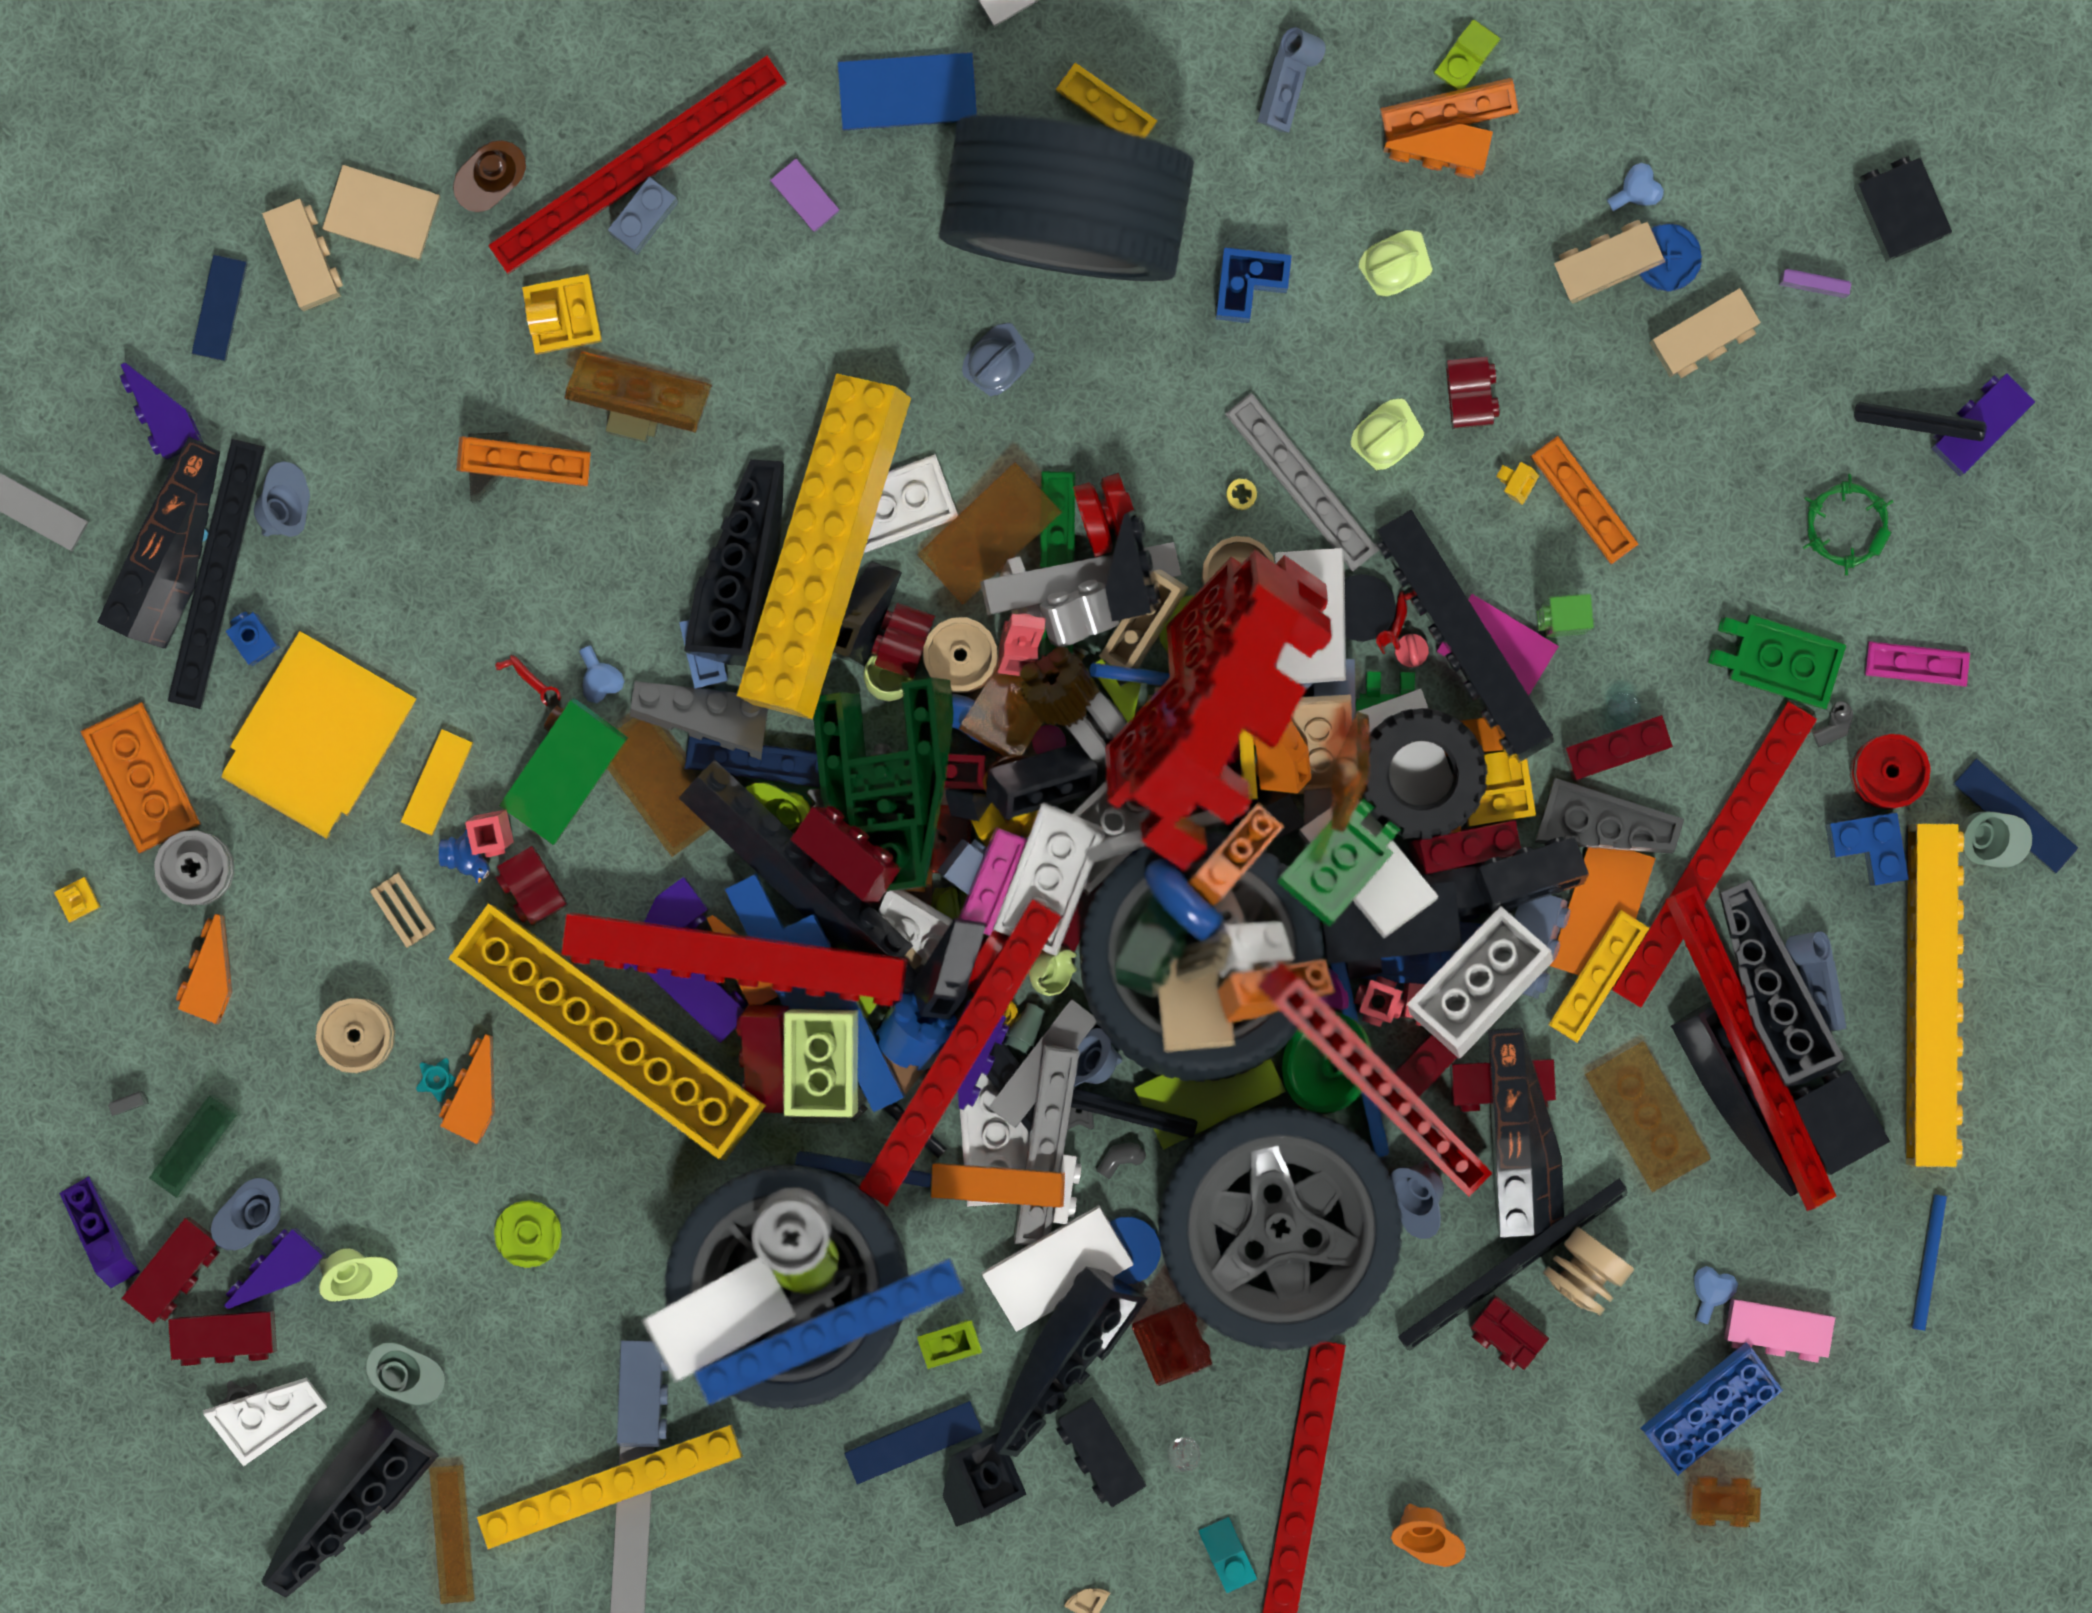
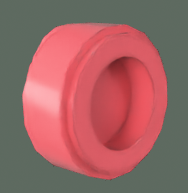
(1412, 651)

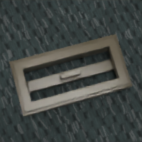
(1204, 952)

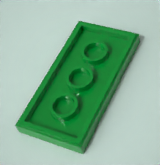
(563, 771)

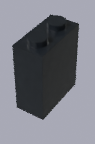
(1902, 208)
(1839, 1120)

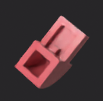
(1019, 642)

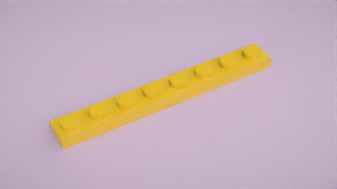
(610, 1486)

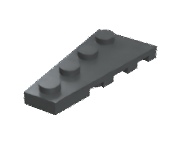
(702, 713)
(1605, 821)

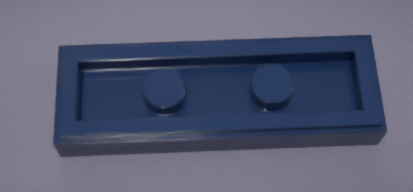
(219, 308)

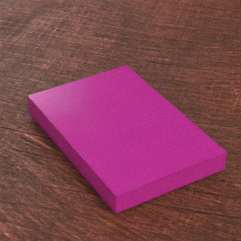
(1522, 647)

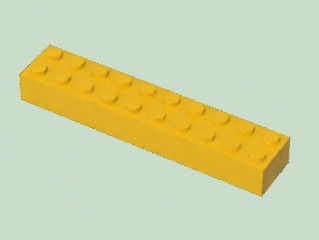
(824, 546)
(1933, 995)
(607, 1032)

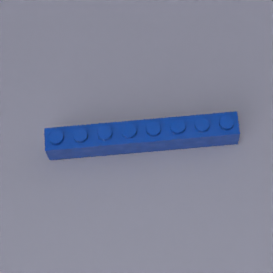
(829, 1331)

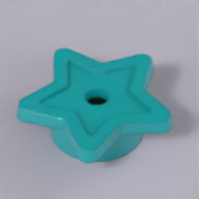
(429, 1072)

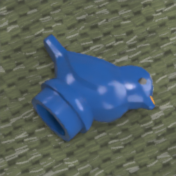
(458, 854)

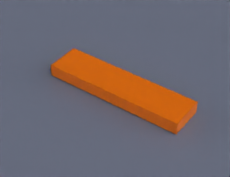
(1449, 109)
(523, 461)
(1584, 500)
(998, 1185)

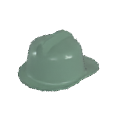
(1996, 839)
(404, 1374)

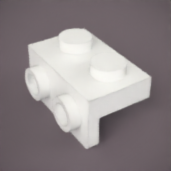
(1255, 947)

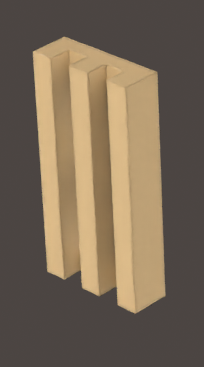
(387, 886)

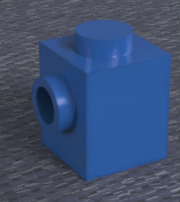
(251, 637)

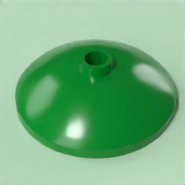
(1314, 1078)

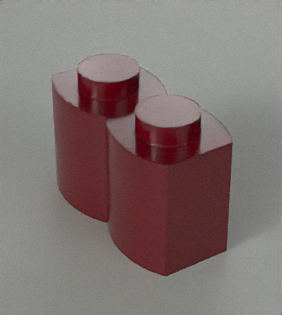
(1470, 392)
(903, 640)
(531, 886)

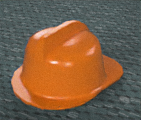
(1425, 1537)

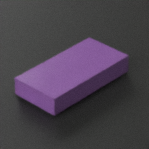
(804, 195)
(1815, 283)

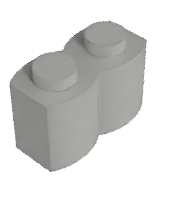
(1077, 614)

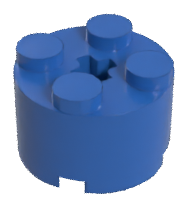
(912, 1038)

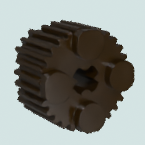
(1058, 687)

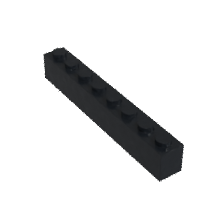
(1464, 636)
(801, 880)

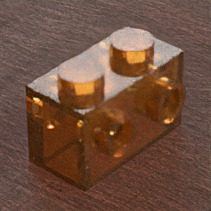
(1723, 1501)

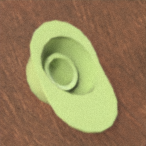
(1396, 263)
(1387, 434)
(353, 1276)

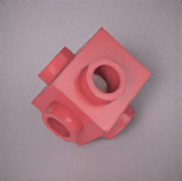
(1392, 1003)

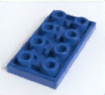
(1711, 1408)

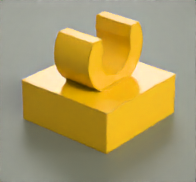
(1518, 482)
(77, 899)

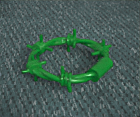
(1879, 539)

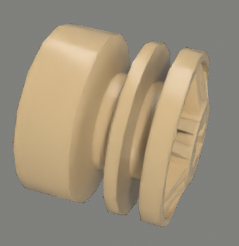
(1588, 1271)

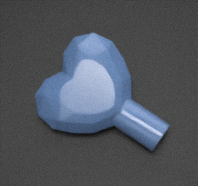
(1638, 188)
(599, 677)
(1712, 1290)

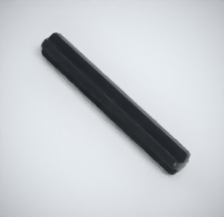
(1920, 421)
(1133, 1113)

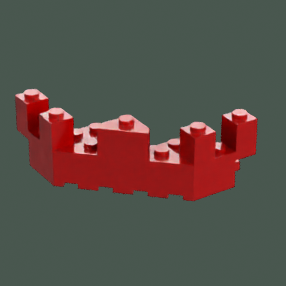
(1218, 685)

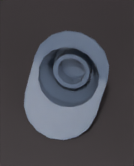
(997, 360)
(283, 501)
(1096, 1058)
(1419, 1198)
(247, 1214)

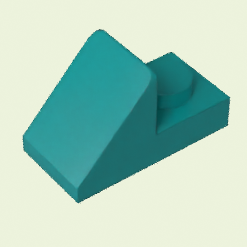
(1227, 1554)

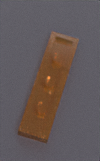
(452, 1534)

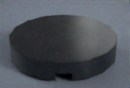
(1368, 607)

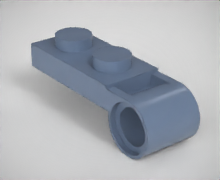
(1295, 53)
(1818, 970)

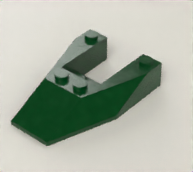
(895, 793)

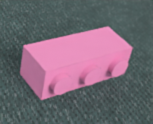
(1779, 1329)

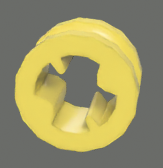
(1248, 486)

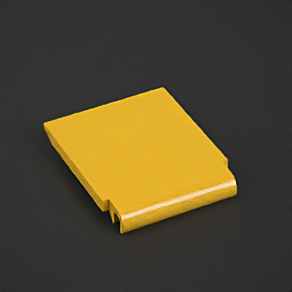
(316, 735)

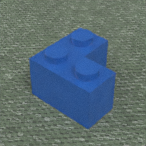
(1242, 274)
(1879, 841)

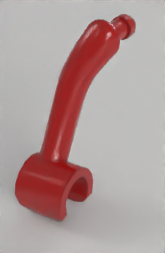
(1401, 613)
(528, 677)

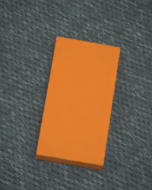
(140, 777)
(1613, 884)

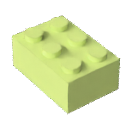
(821, 1063)

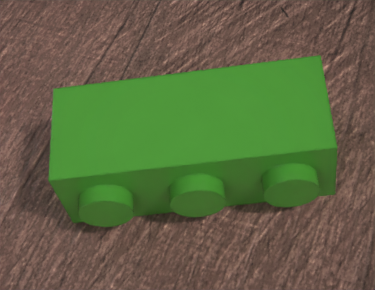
(1565, 616)

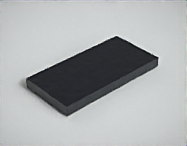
(1430, 931)

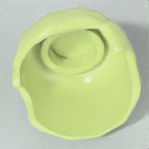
(883, 683)
(1051, 972)

